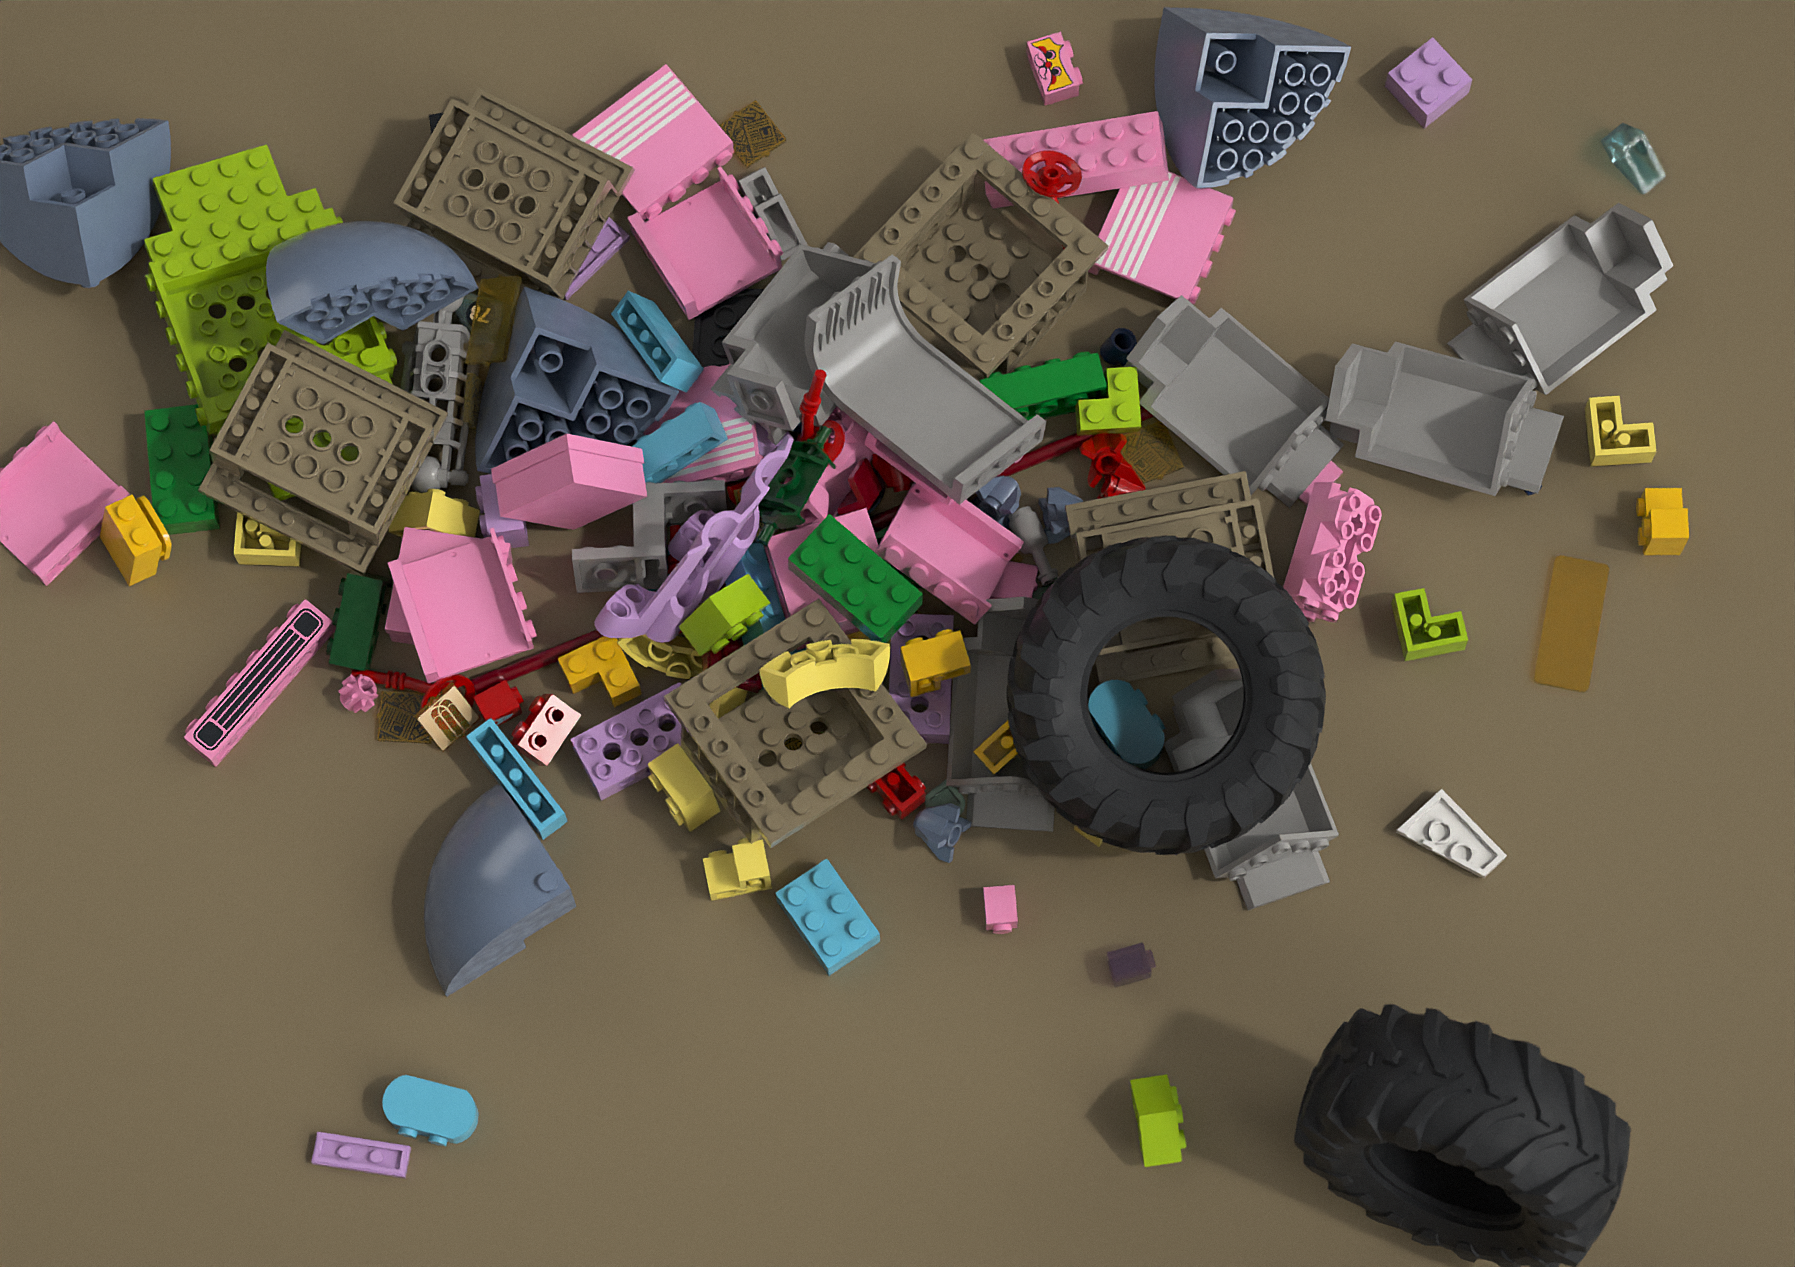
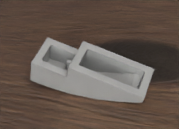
(773, 211)

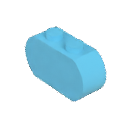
(1126, 723)
(430, 1110)

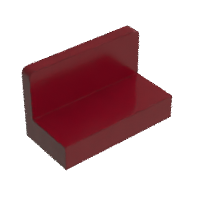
(864, 489)

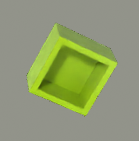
(725, 616)

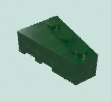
(358, 620)

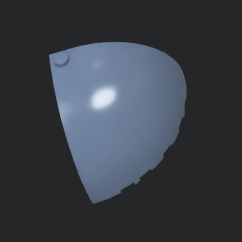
(1238, 89)
(82, 195)
(362, 270)
(564, 378)
(488, 891)

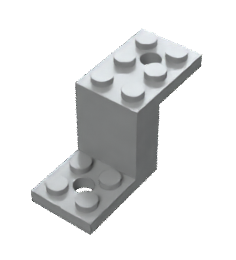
(648, 559)

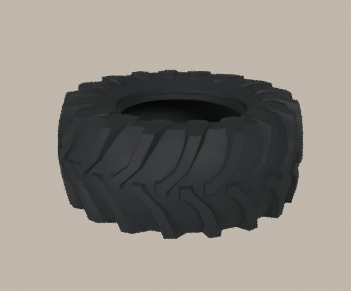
(1190, 806)
(1463, 1138)

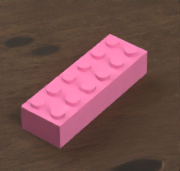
(1108, 152)

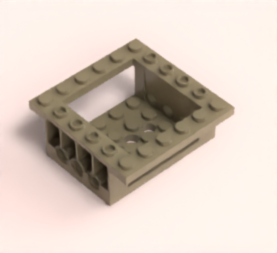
(564, 176)
(941, 292)
(356, 410)
(1233, 524)
(862, 740)

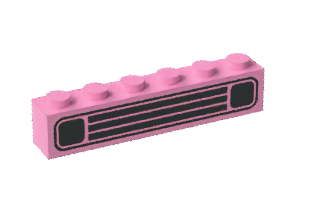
(259, 682)

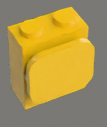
(135, 538)

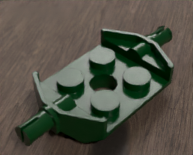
(785, 502)

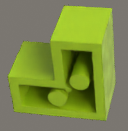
(1118, 410)
(1422, 634)
(1157, 1120)

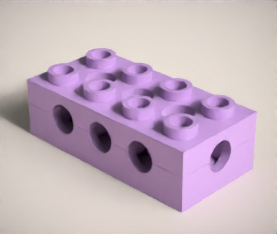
(935, 721)
(618, 735)

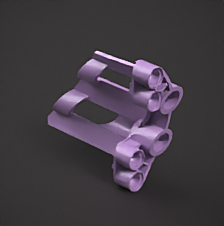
(708, 552)

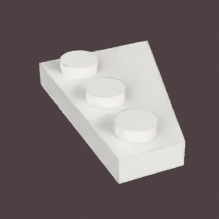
(1452, 835)

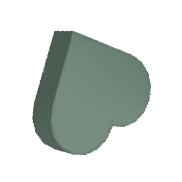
(945, 794)

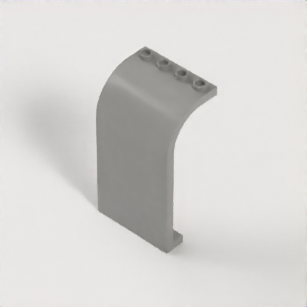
(910, 390)

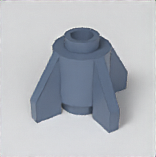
(999, 499)
(1055, 514)
(941, 829)

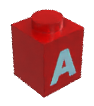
(499, 703)

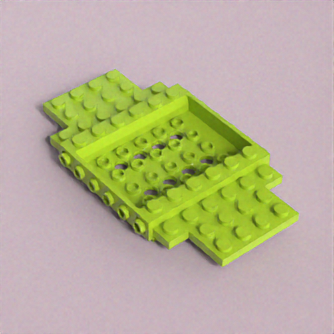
(220, 237)

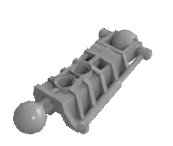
(420, 371)

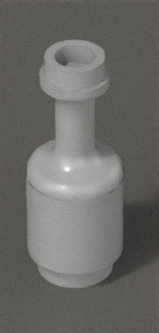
(1027, 526)

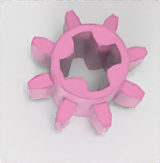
(358, 693)

